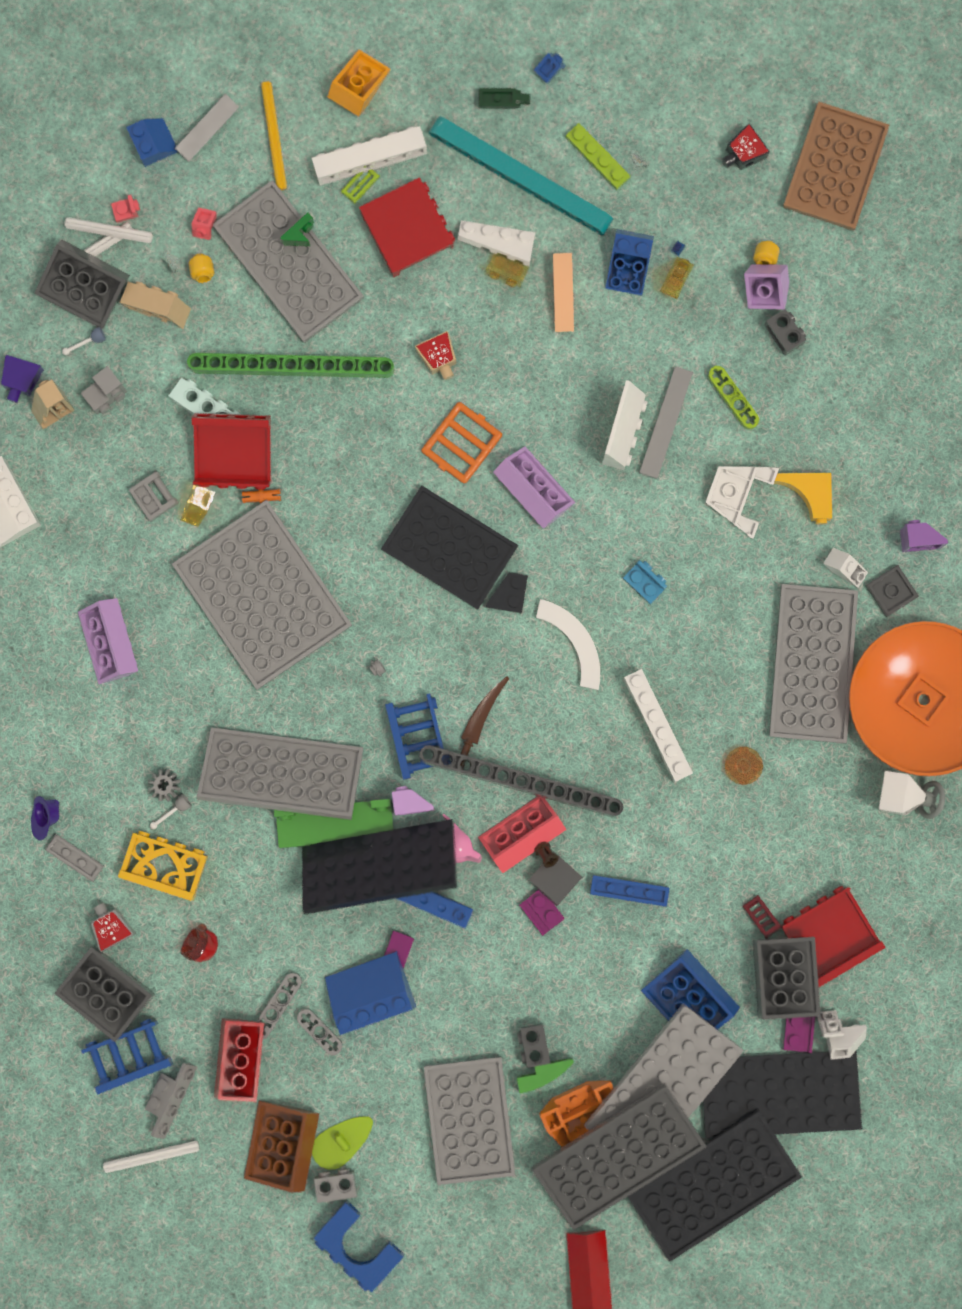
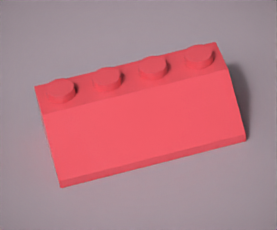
(522, 833)

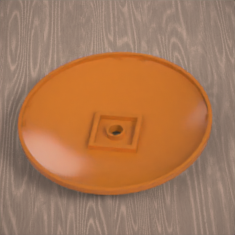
(886, 695)

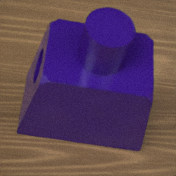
(19, 377)

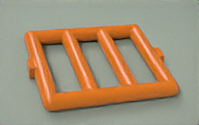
(474, 463)

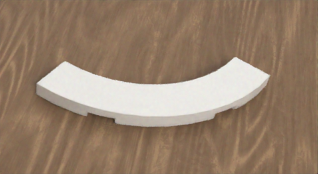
(579, 638)

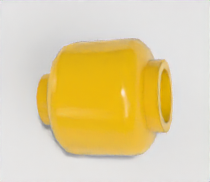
(766, 253)
(201, 268)

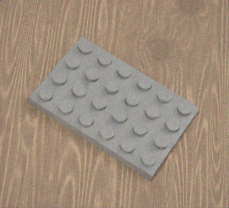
(469, 1120)

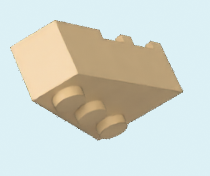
(155, 303)
(50, 404)

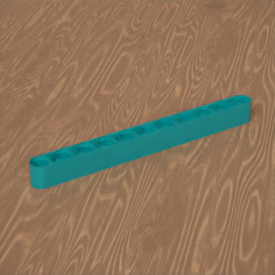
(522, 175)

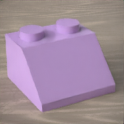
(767, 286)
(409, 802)

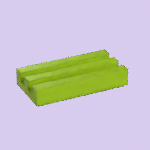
(350, 195)

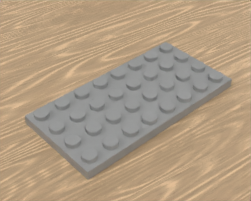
(298, 280)
(813, 663)
(280, 773)
(684, 1055)

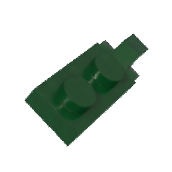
(502, 98)

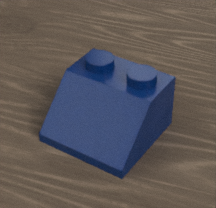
(152, 140)

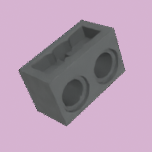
(780, 334)
(539, 1044)

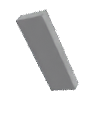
(74, 857)

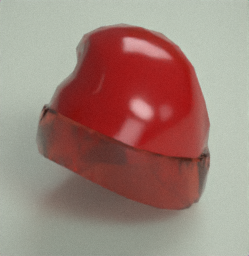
(199, 944)

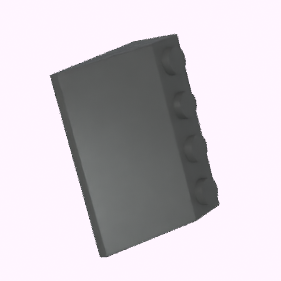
(81, 283)
(786, 978)
(104, 993)

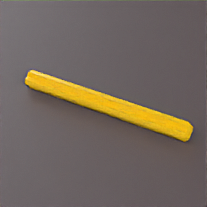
(273, 133)

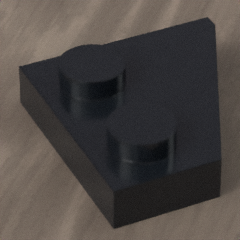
(509, 594)

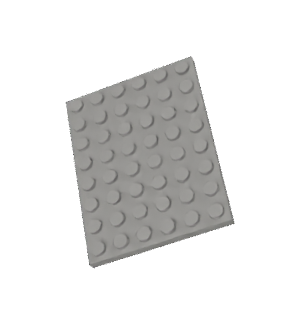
(261, 595)

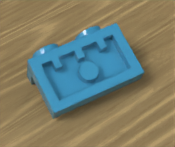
(645, 581)

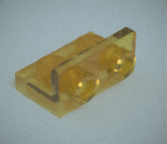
(511, 271)

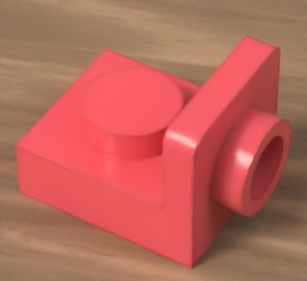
(125, 209)
(203, 223)

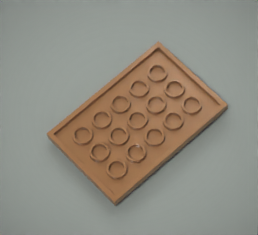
(836, 166)

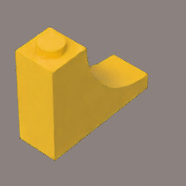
(814, 490)

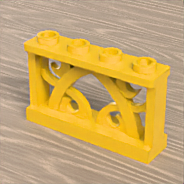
(179, 887)

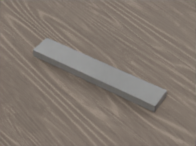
(666, 422)

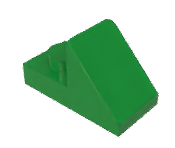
(295, 236)

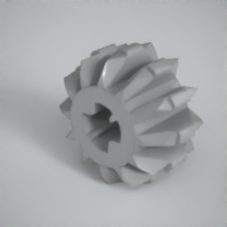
(159, 781)

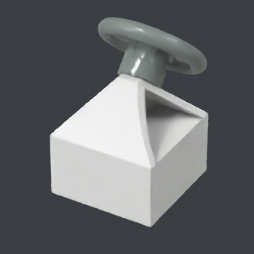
(903, 795)

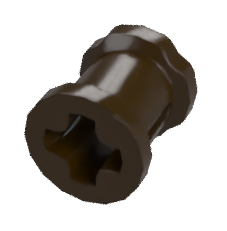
(546, 854)

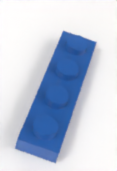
(629, 891)

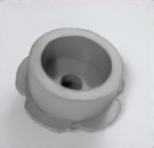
(377, 668)

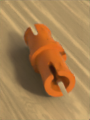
(261, 496)

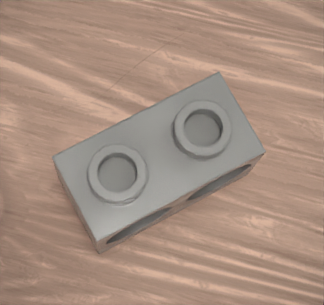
(336, 1192)

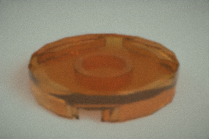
(743, 765)

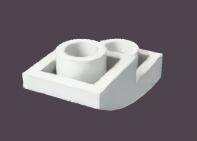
(830, 1024)

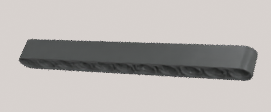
(529, 787)

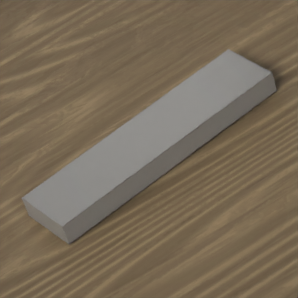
(206, 127)

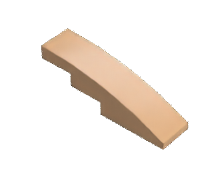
(563, 292)

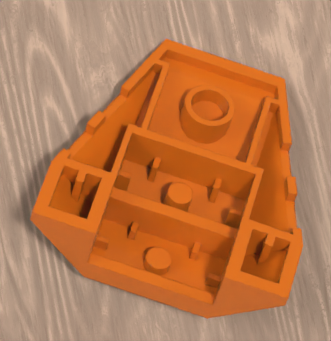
(570, 1110)

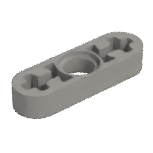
(311, 1032)

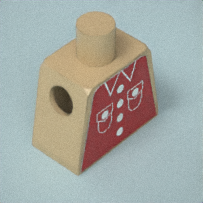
(438, 355)

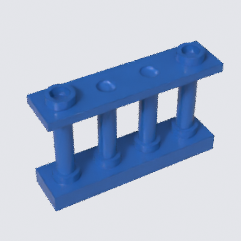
(399, 731)
(441, 907)
(124, 1076)

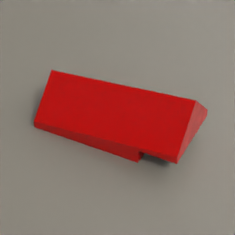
(589, 1270)

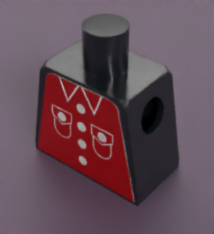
(745, 149)

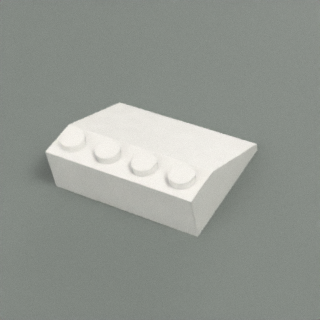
(624, 427)
(15, 510)

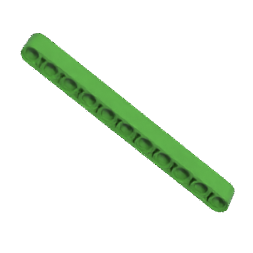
(282, 361)

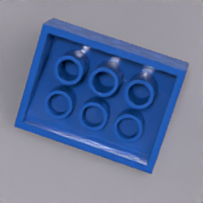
(693, 985)
(369, 993)

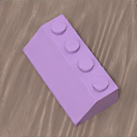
(533, 487)
(107, 640)

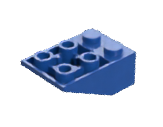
(629, 262)

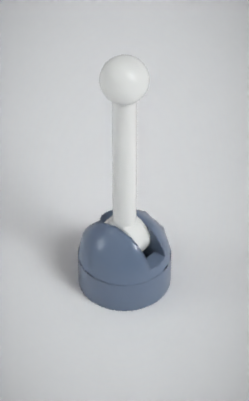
(97, 336)

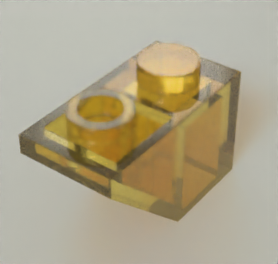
(677, 277)
(197, 505)

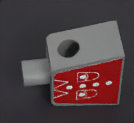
(110, 928)

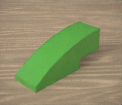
(543, 1075)

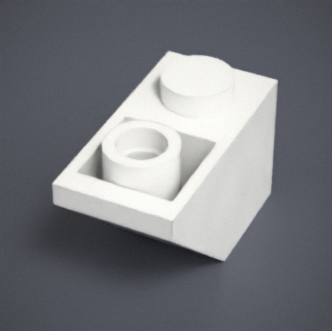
(845, 567)
(846, 1045)

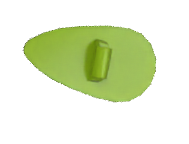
(341, 1142)

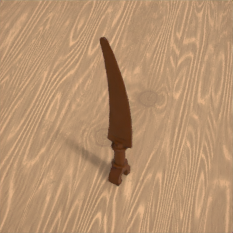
(475, 725)

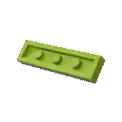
(597, 156)

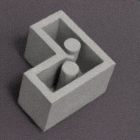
(104, 391)

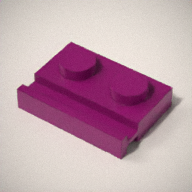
(541, 912)
(799, 1034)

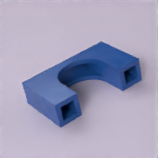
(369, 1272)

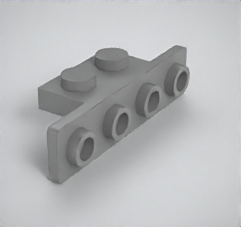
(168, 1097)

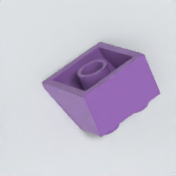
(920, 537)

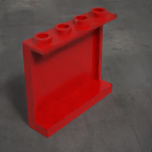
(406, 226)
(232, 450)
(839, 931)

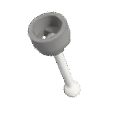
(181, 804)

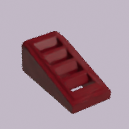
(772, 930)

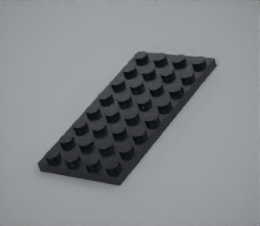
(379, 866)
(791, 1092)
(715, 1186)

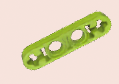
(735, 396)

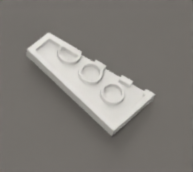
(507, 241)

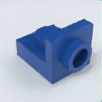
(549, 66)

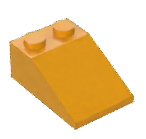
(358, 82)

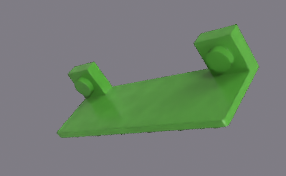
(307, 829)

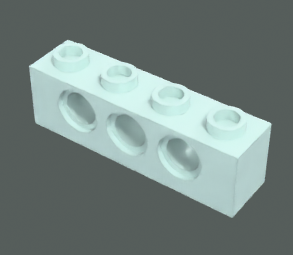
(185, 388)

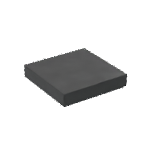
(892, 591)
(555, 881)

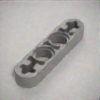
(278, 1007)

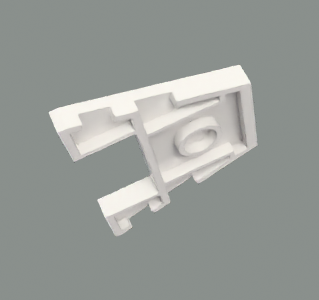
(731, 490)

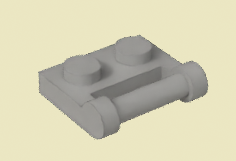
(147, 499)

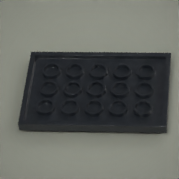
(449, 547)

